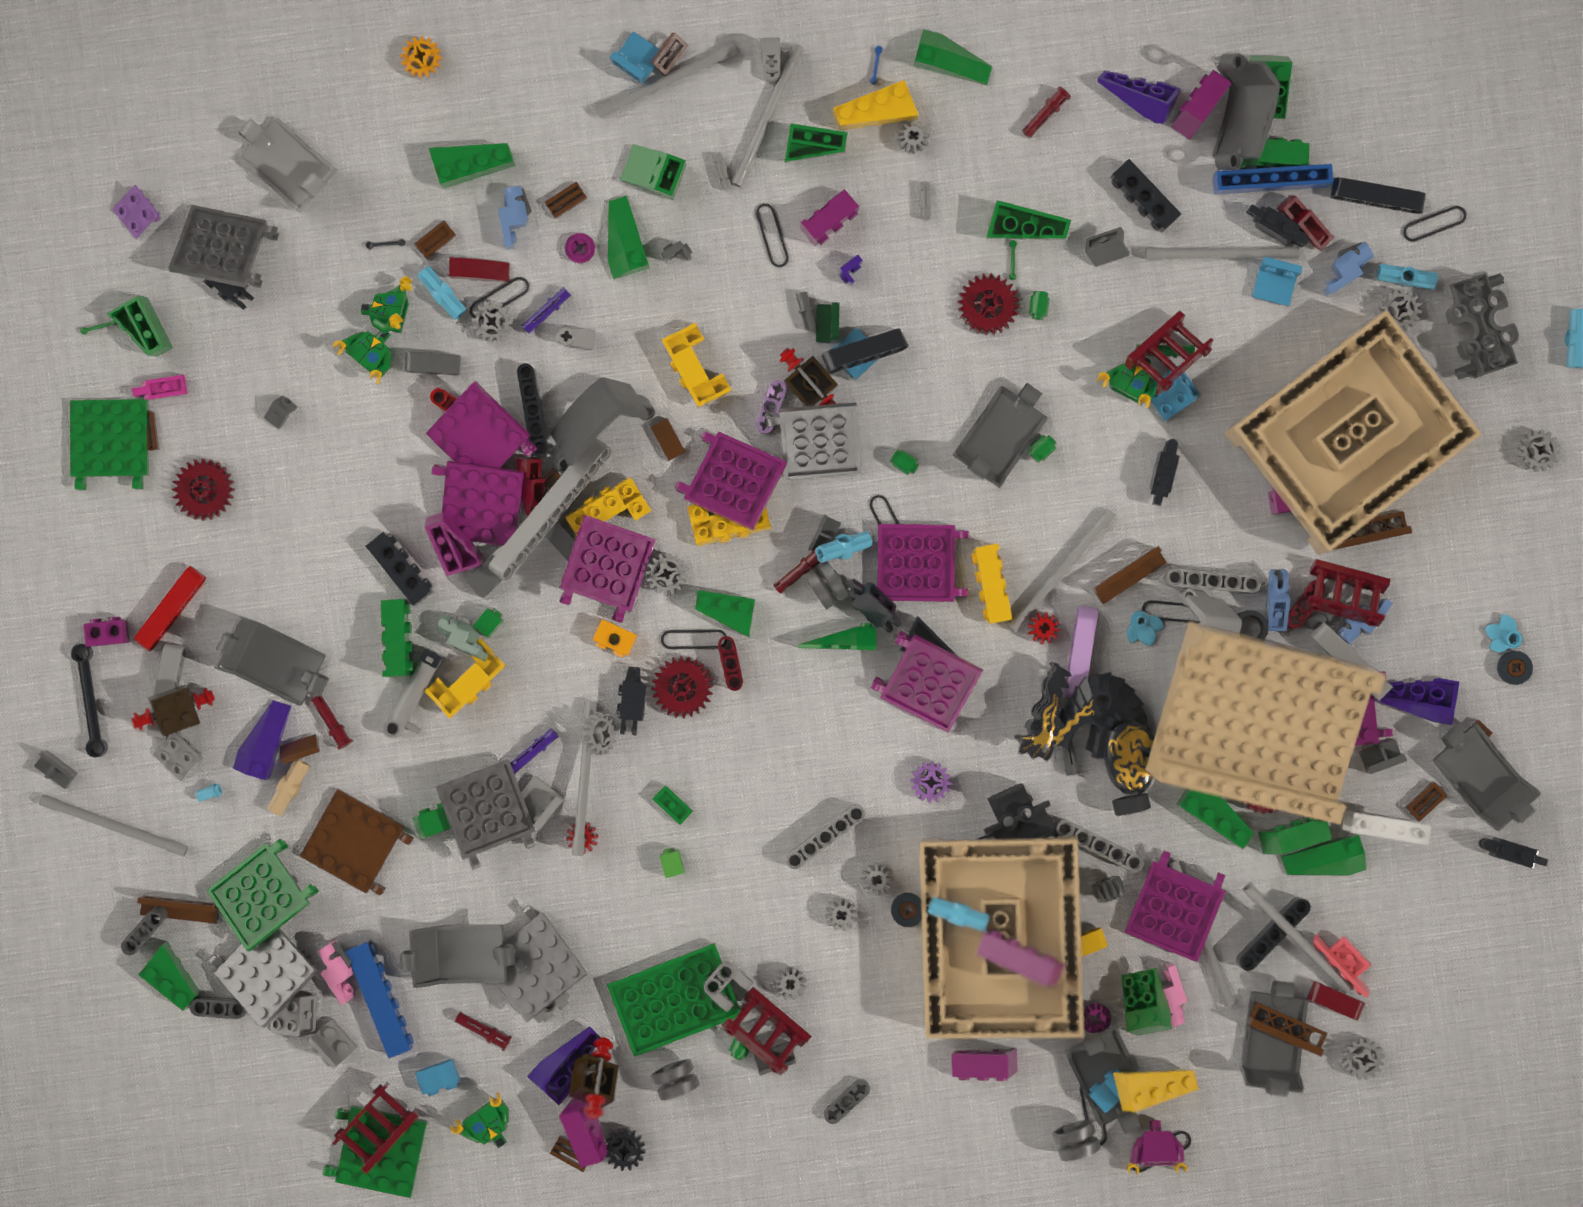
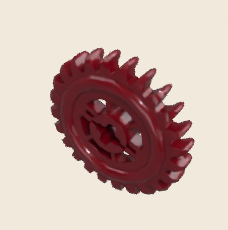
(999, 289)
(184, 489)
(668, 700)

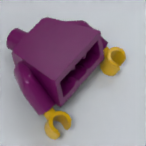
(1157, 1149)

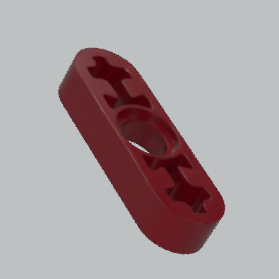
(1308, 589)

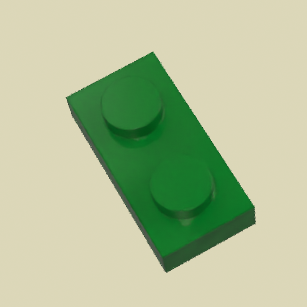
(672, 805)

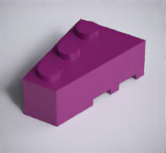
(1201, 104)
(830, 218)
(451, 545)
(984, 1064)
(583, 1134)

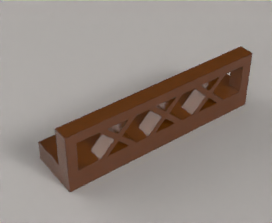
(1380, 535)
(1129, 575)
(181, 909)
(1284, 1035)

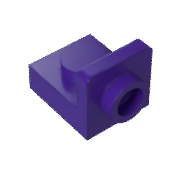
(851, 266)

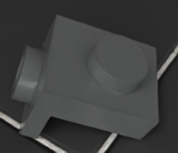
(672, 251)
(280, 411)

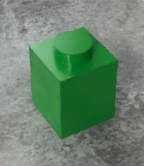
(489, 622)

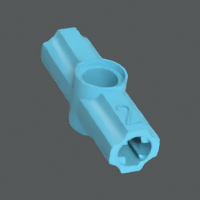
(1419, 278)
(441, 292)
(1574, 339)
(844, 546)
(958, 913)

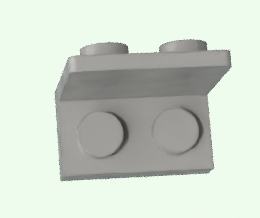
(540, 801)
(297, 1017)
(332, 1044)

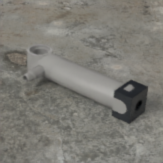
(412, 693)

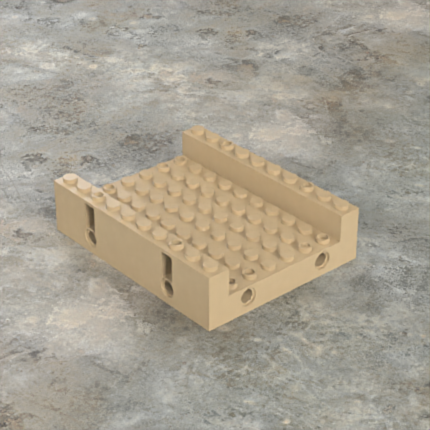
(1354, 432)
(1261, 722)
(1029, 896)

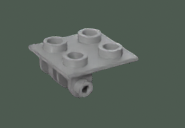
(178, 755)

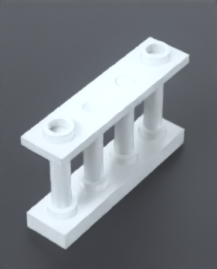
(1386, 827)

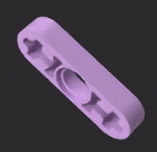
(771, 392)

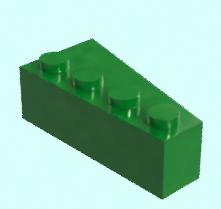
(469, 162)
(1018, 222)
(396, 638)
(1217, 815)

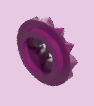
(582, 239)
(1093, 1009)

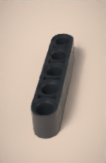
(1378, 195)
(864, 351)
(534, 400)
(1263, 935)

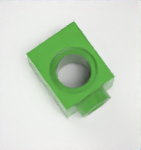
(672, 862)

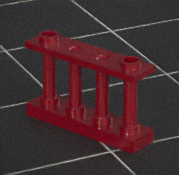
(1163, 335)
(1349, 576)
(782, 1022)
(394, 1130)

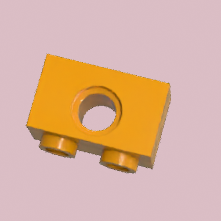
(626, 637)

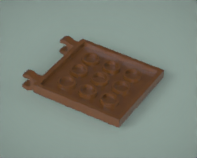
(354, 841)

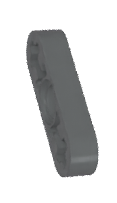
(833, 1107)

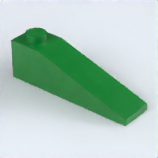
(946, 57)
(624, 242)
(853, 639)
(1332, 858)

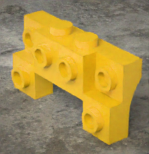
(691, 371)
(610, 503)
(718, 529)
(471, 683)

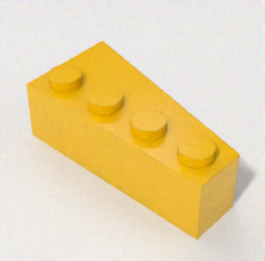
(880, 107)
(991, 583)
(1150, 1088)

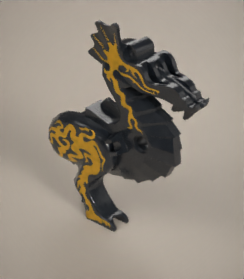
(1116, 731)

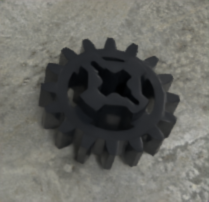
(632, 1150)

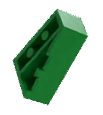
(813, 142)
(1281, 154)
(142, 325)
(728, 609)
(431, 822)
(1294, 836)
(169, 977)

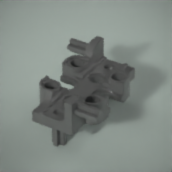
(1484, 359)

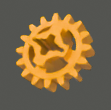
(428, 55)

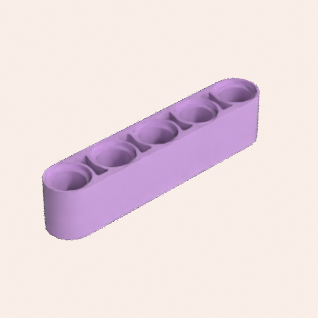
(1081, 647)

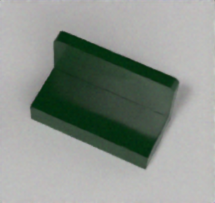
(827, 323)

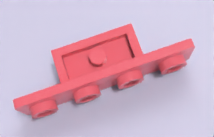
(1346, 959)

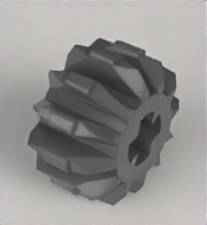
(1108, 889)

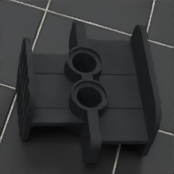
(1011, 803)

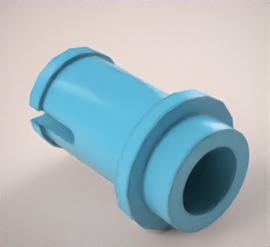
(213, 791)

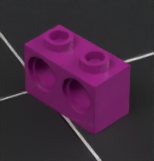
(106, 635)

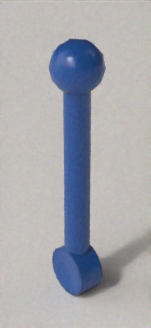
(878, 50)

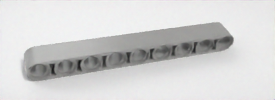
(549, 510)

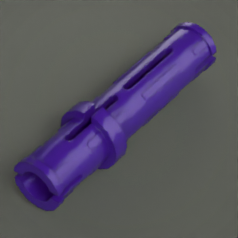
(563, 294)
(533, 750)

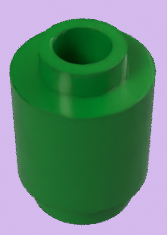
(1039, 305)
(1042, 448)
(904, 462)
(738, 1050)

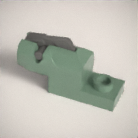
(461, 635)

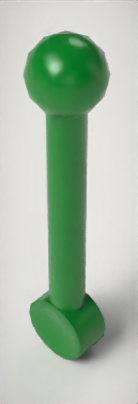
(1012, 244)
(84, 330)

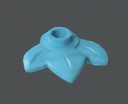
(1146, 630)
(1501, 632)

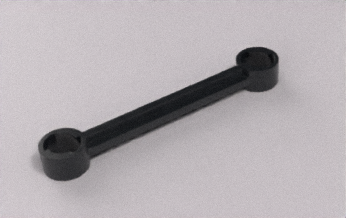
(89, 701)

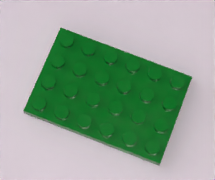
(670, 1000)

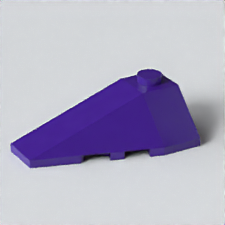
(1146, 98)
(1428, 699)
(260, 748)
(555, 1071)

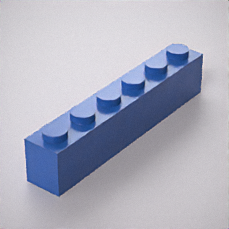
(1272, 179)
(379, 999)

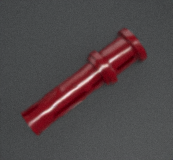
(1051, 105)
(791, 577)
(336, 730)
(493, 1032)

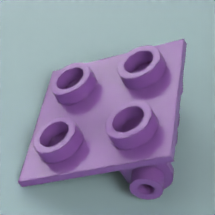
(136, 211)

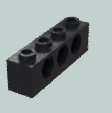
(1143, 185)
(378, 547)

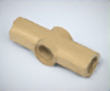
(288, 787)

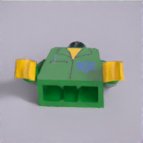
(389, 308)
(368, 352)
(1132, 383)
(485, 1123)

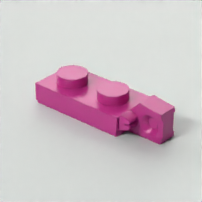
(162, 388)

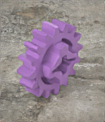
(931, 773)

